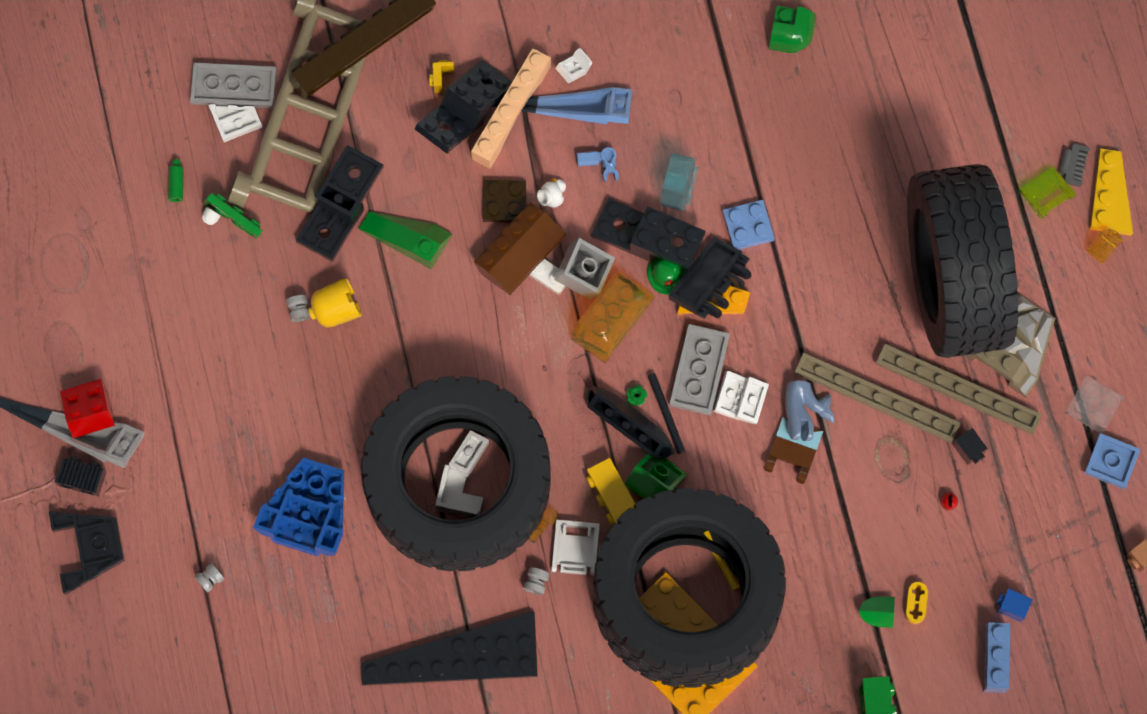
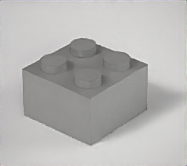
(584, 268)

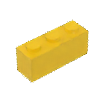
(610, 489)

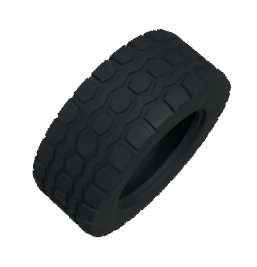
(962, 260)
(441, 407)
(680, 520)

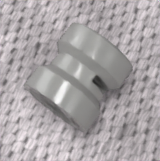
(298, 308)
(209, 577)
(536, 581)

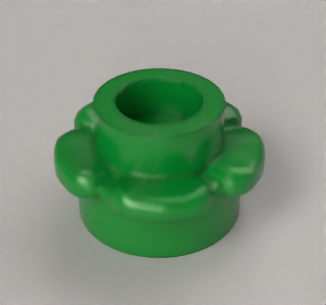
(636, 400)

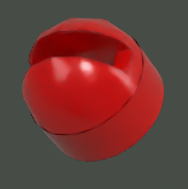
(944, 501)

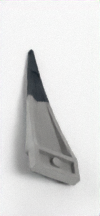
(110, 444)

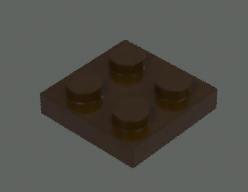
(503, 200)

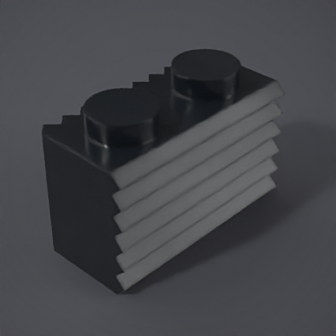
(80, 476)

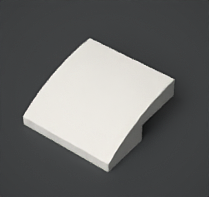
(740, 397)

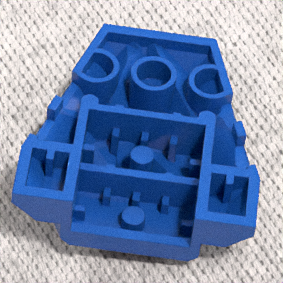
(306, 510)

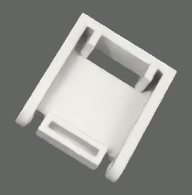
(575, 552)

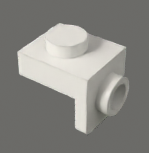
(574, 66)

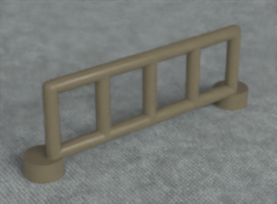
(253, 183)

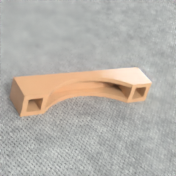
(525, 83)

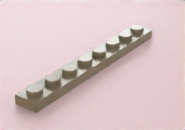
(958, 389)
(877, 398)

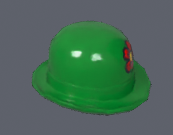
(664, 275)

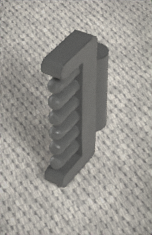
(1069, 164)

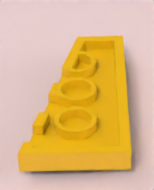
(1110, 195)

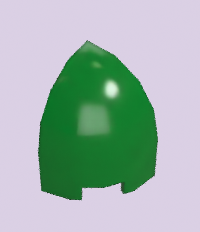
(878, 611)

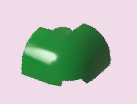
(792, 29)

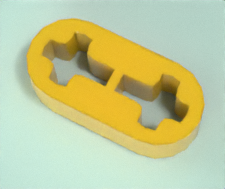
(922, 603)

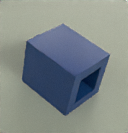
(1013, 605)

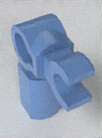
(607, 157)

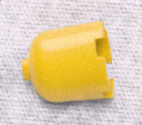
(334, 304)

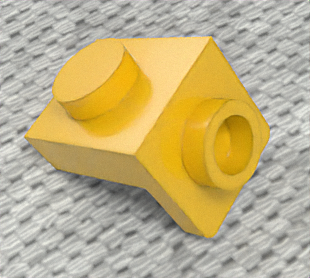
(439, 68)

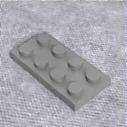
(233, 85)
(699, 369)

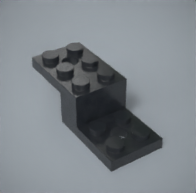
(464, 106)
(339, 203)
(648, 233)

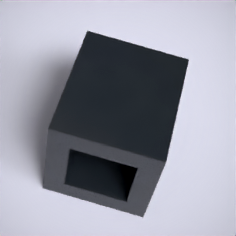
(970, 447)

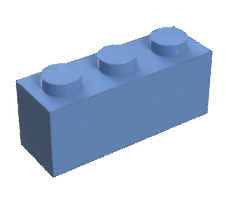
(996, 657)

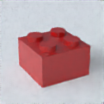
(87, 408)

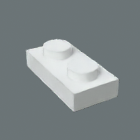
(545, 274)
(469, 453)

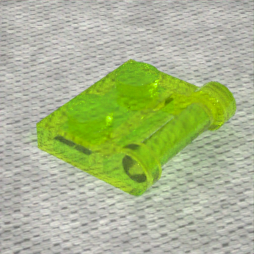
(1043, 187)

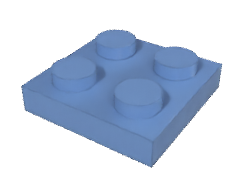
(748, 225)
(1112, 461)

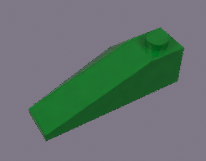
(410, 237)

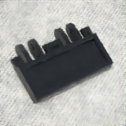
(709, 275)

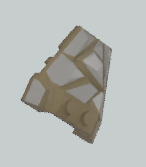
(1023, 359)

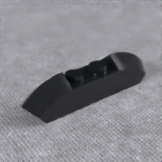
(629, 422)

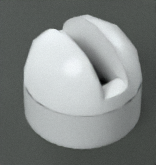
(209, 216)

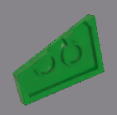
(249, 226)

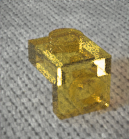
(1105, 245)

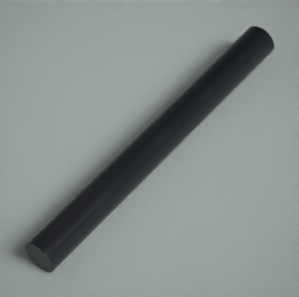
(666, 413)

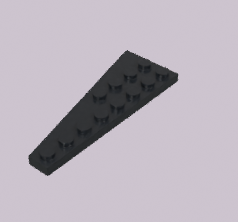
(483, 653)

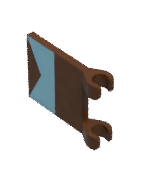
(793, 451)

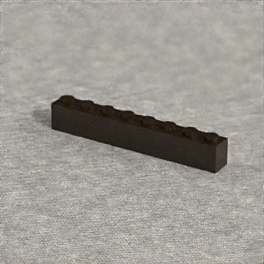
(357, 44)

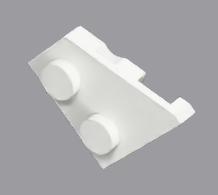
(235, 120)

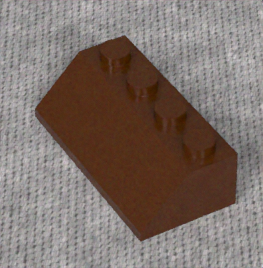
(519, 248)

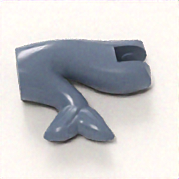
(798, 418)

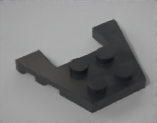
(97, 543)

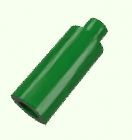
(175, 181)

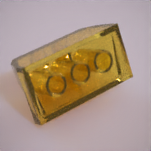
(611, 316)

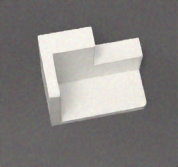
(451, 496)

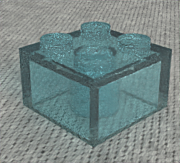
(678, 181)

